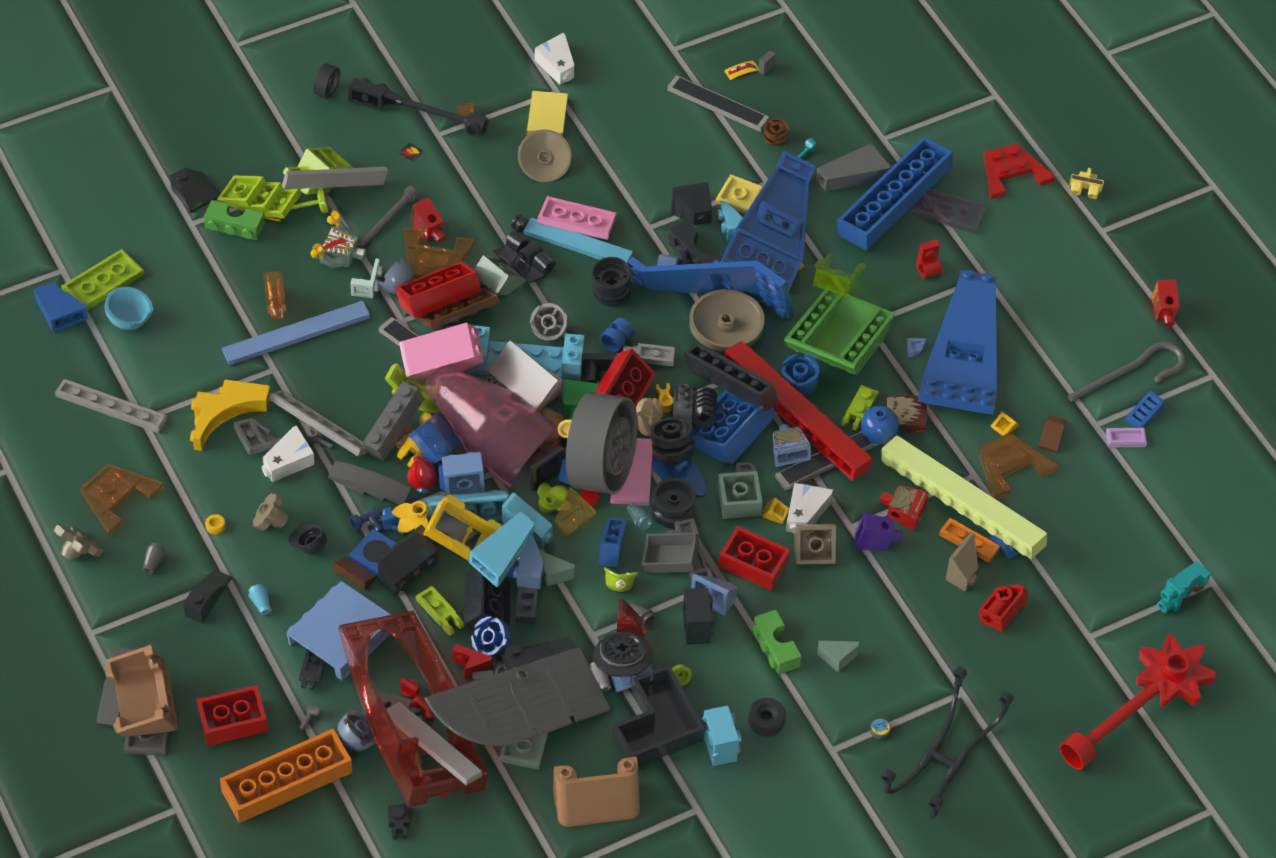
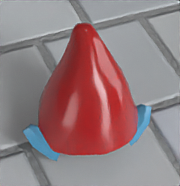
(422, 475)

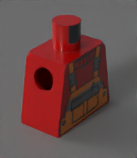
(1165, 302)

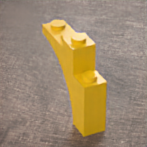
(232, 400)

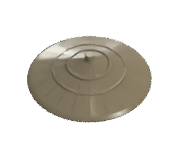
(544, 155)

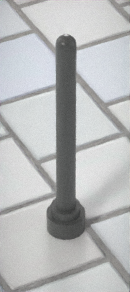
(408, 195)

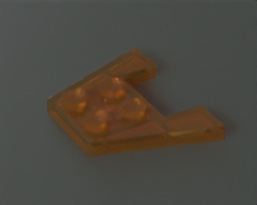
(430, 259)
(1007, 456)
(110, 488)

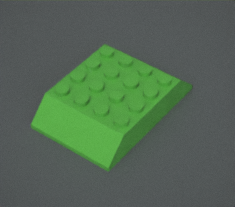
(840, 331)

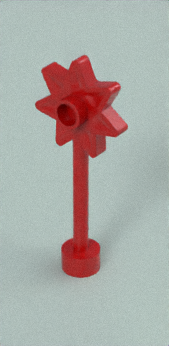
(1168, 674)

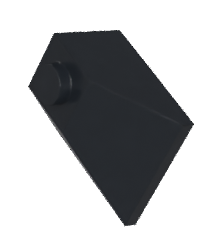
(193, 188)
(692, 203)
(546, 465)

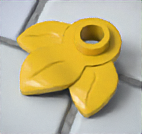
(409, 518)

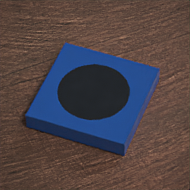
(370, 550)

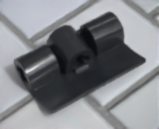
(525, 257)

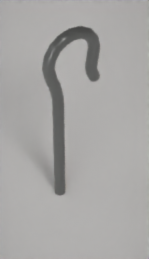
(1134, 364)

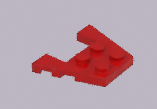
(1009, 163)

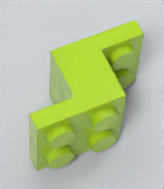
(319, 159)

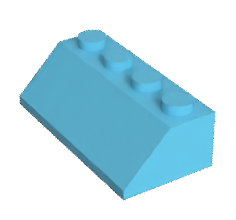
(484, 504)

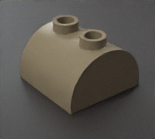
(815, 543)

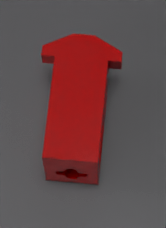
(1003, 606)

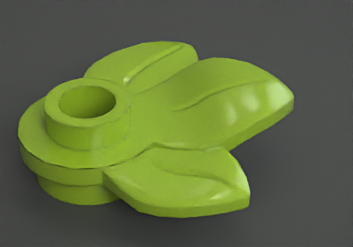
(551, 498)

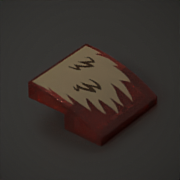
(909, 411)

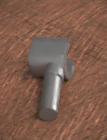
(315, 438)
(312, 710)

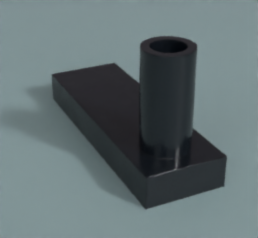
(596, 362)

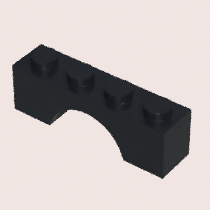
(684, 238)

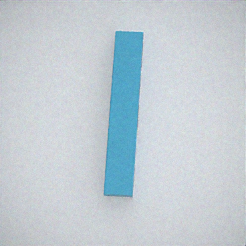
(575, 241)

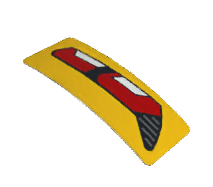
(741, 69)

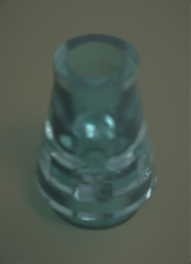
(640, 517)

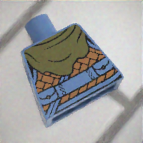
(790, 446)

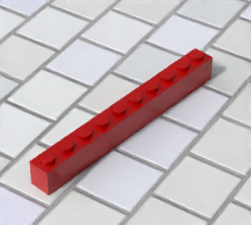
(801, 413)

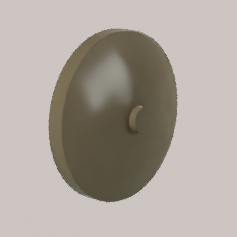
(726, 318)

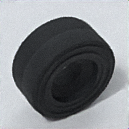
(771, 707)

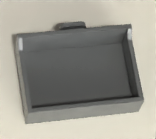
(670, 552)

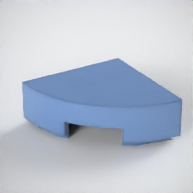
(915, 346)

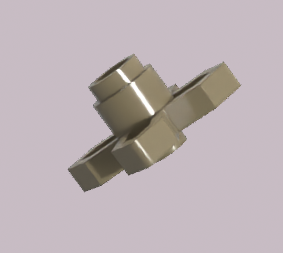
(76, 543)

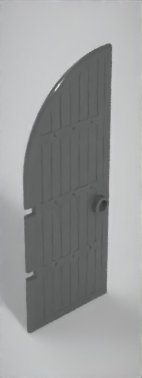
(522, 699)

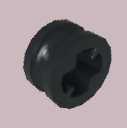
(519, 223)

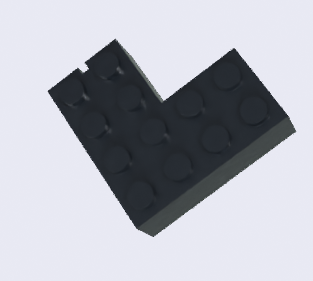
(666, 720)

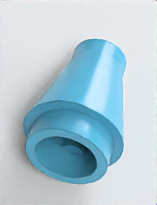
(260, 598)

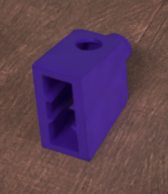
(876, 533)

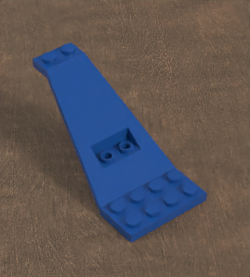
(786, 201)
(744, 276)
(964, 356)

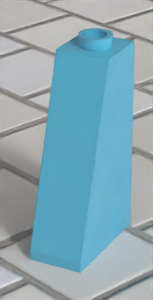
(501, 549)

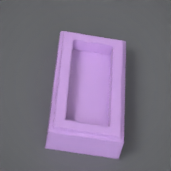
(1126, 437)

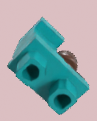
(1177, 589)

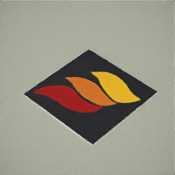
(410, 152)

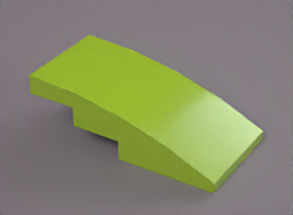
(259, 195)

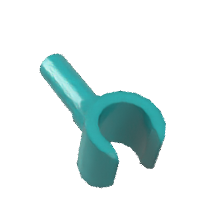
(811, 147)

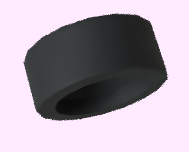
(326, 80)

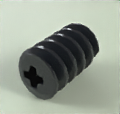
(704, 407)

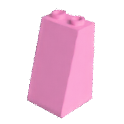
(451, 346)

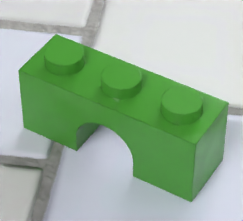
(247, 225)
(781, 655)

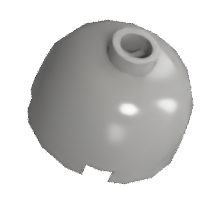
(541, 320)

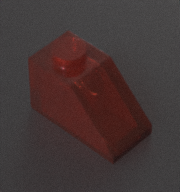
(629, 619)

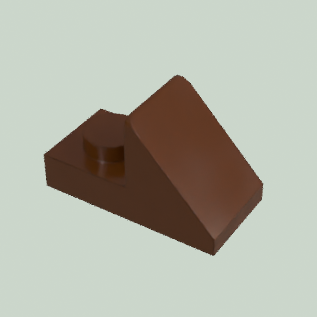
(1052, 433)

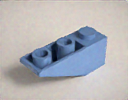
(531, 566)

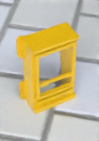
(457, 509)

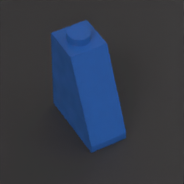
(59, 307)

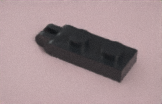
(526, 605)
(311, 670)

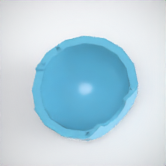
(128, 308)

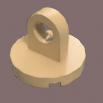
(648, 413)

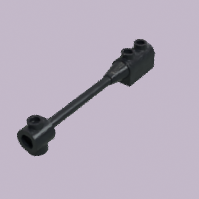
(378, 95)

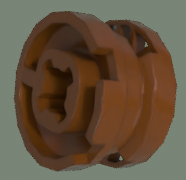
(776, 130)

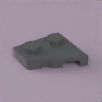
(254, 436)

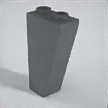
(853, 169)

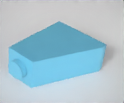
(542, 528)

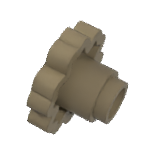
(270, 513)

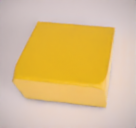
(1004, 424)
(775, 511)

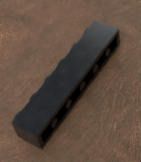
(731, 377)

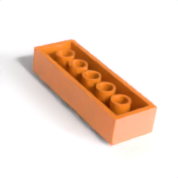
(286, 775)

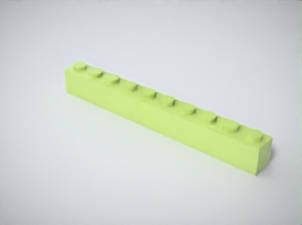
(964, 497)

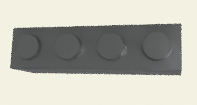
(393, 421)

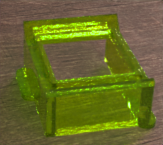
(836, 280)

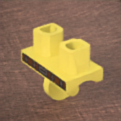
(1086, 181)

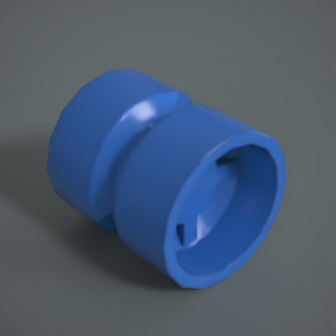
(617, 334)

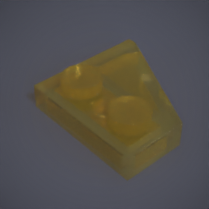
(573, 513)

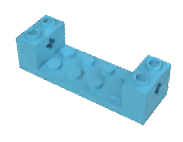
(563, 361)

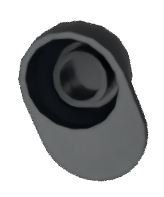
(308, 538)

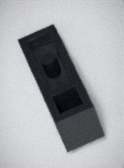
(205, 595)

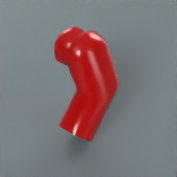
(419, 701)

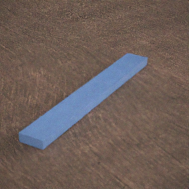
(295, 333)

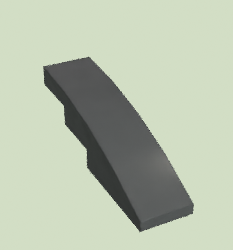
(367, 481)
(109, 703)

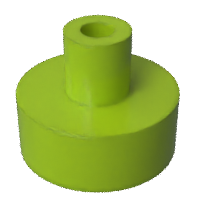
(682, 673)

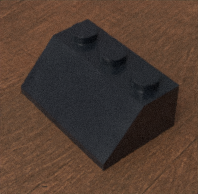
(407, 560)
(485, 599)

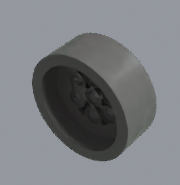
(601, 443)

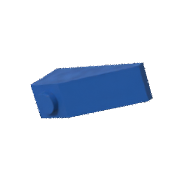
(612, 542)

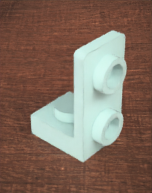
(367, 288)

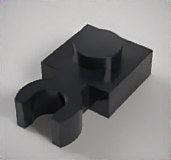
(398, 818)

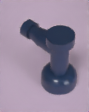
(356, 521)

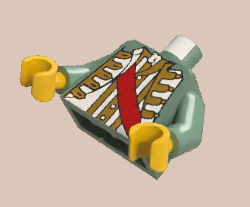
(340, 245)

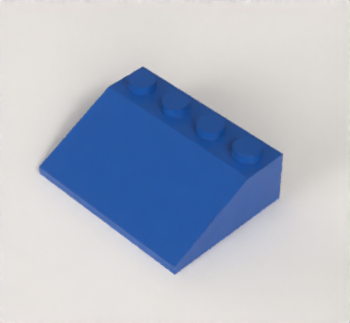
(734, 428)

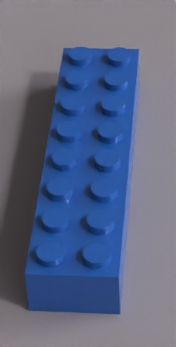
(894, 193)

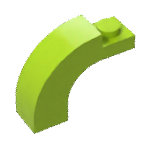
(397, 375)

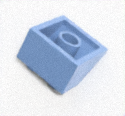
(463, 473)

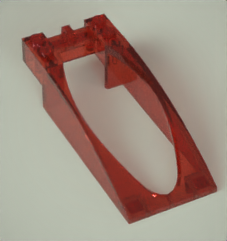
(400, 754)

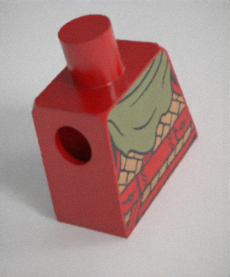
(905, 505)

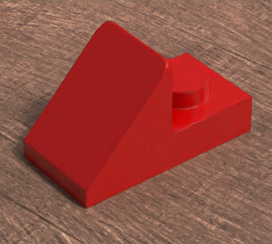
(473, 660)

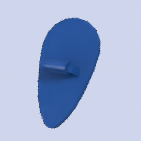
(683, 470)

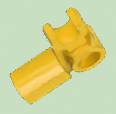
(665, 398)

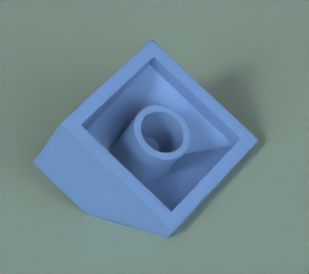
(723, 592)

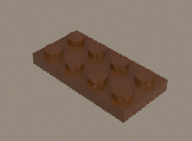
(465, 307)

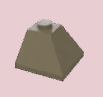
(963, 564)

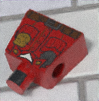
(428, 221)

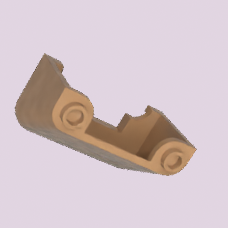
(142, 693)
(597, 797)

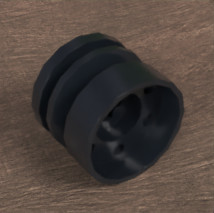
(611, 281)

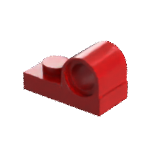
(927, 260)

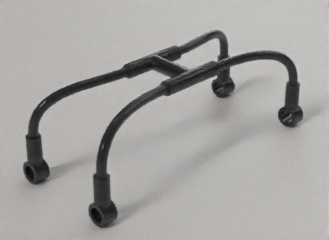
(936, 801)

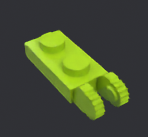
(861, 403)
(439, 609)

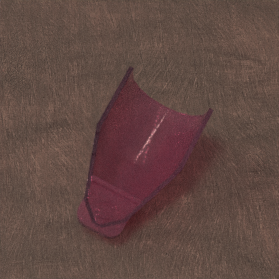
(490, 420)

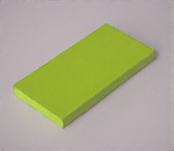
(98, 281)

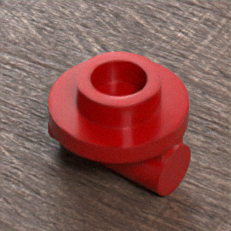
(409, 688)

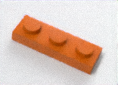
(957, 533)

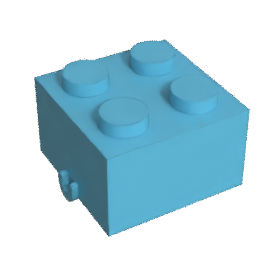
(721, 736)

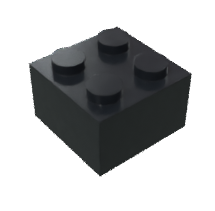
(698, 615)

